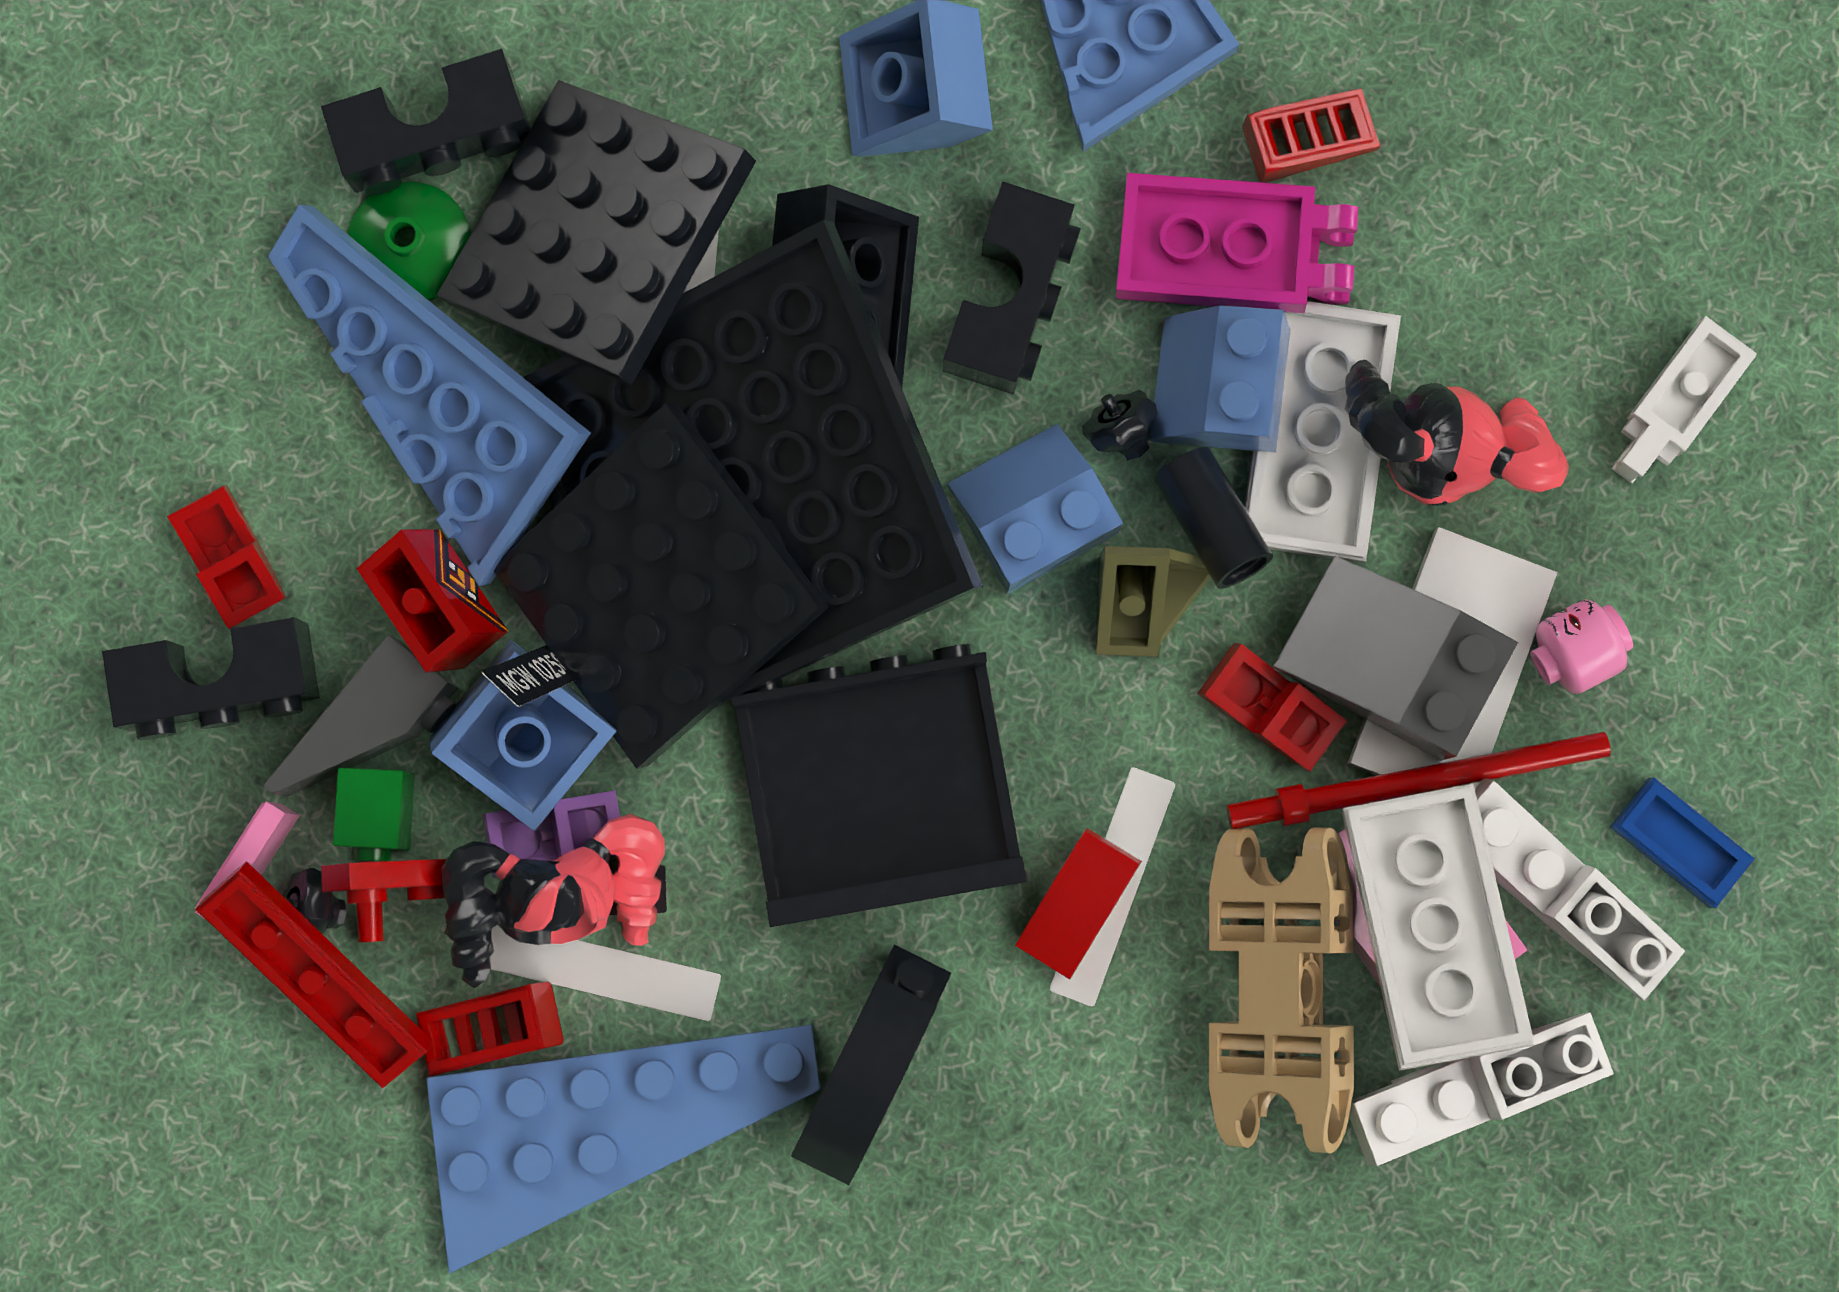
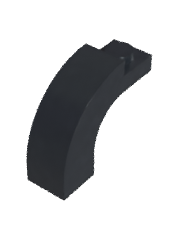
(871, 1065)

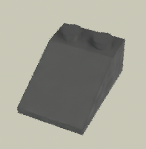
(1396, 657)

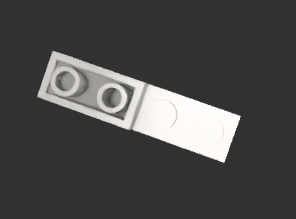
(1573, 896)
(1477, 1089)

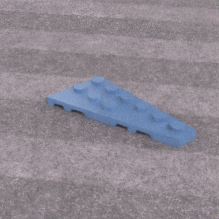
(1130, 55)
(441, 399)
(564, 1132)

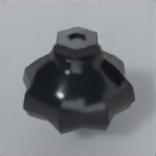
(1121, 424)
(318, 907)

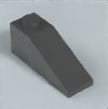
(376, 711)

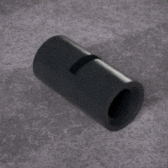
(1213, 517)

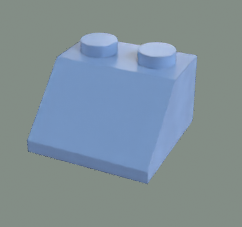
(916, 79)
(1222, 378)
(1035, 507)
(522, 753)

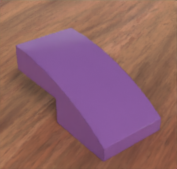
(561, 831)

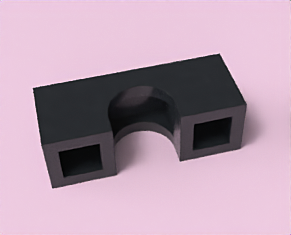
(480, 117)
(1030, 237)
(268, 671)

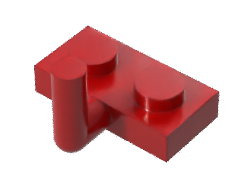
(368, 886)

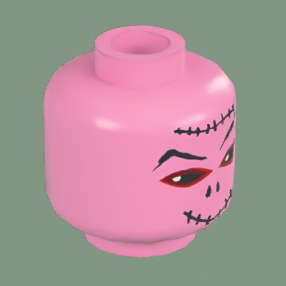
(1581, 646)

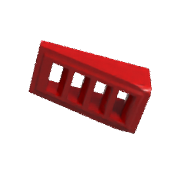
(1263, 150)
(530, 1021)

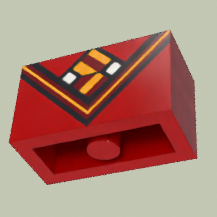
(432, 599)

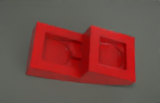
(227, 556)
(1272, 707)
(1078, 903)

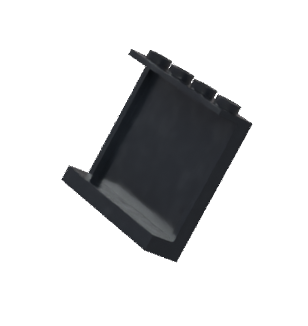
(878, 786)

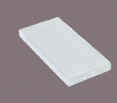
(1322, 479)
(1494, 590)
(1437, 927)

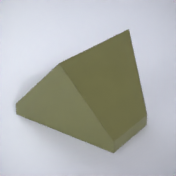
(1143, 597)

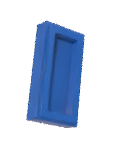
(1682, 842)

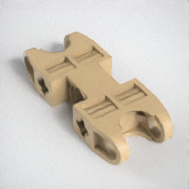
(1281, 989)

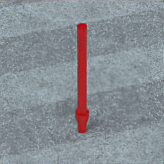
(1296, 804)

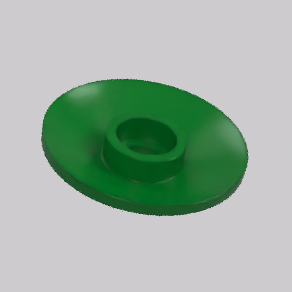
(438, 227)

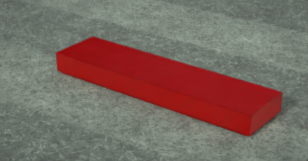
(314, 974)

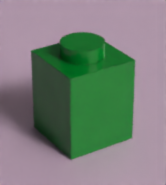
(373, 812)

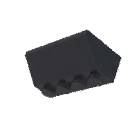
(878, 245)

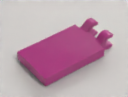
(1231, 244)

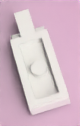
(1682, 398)

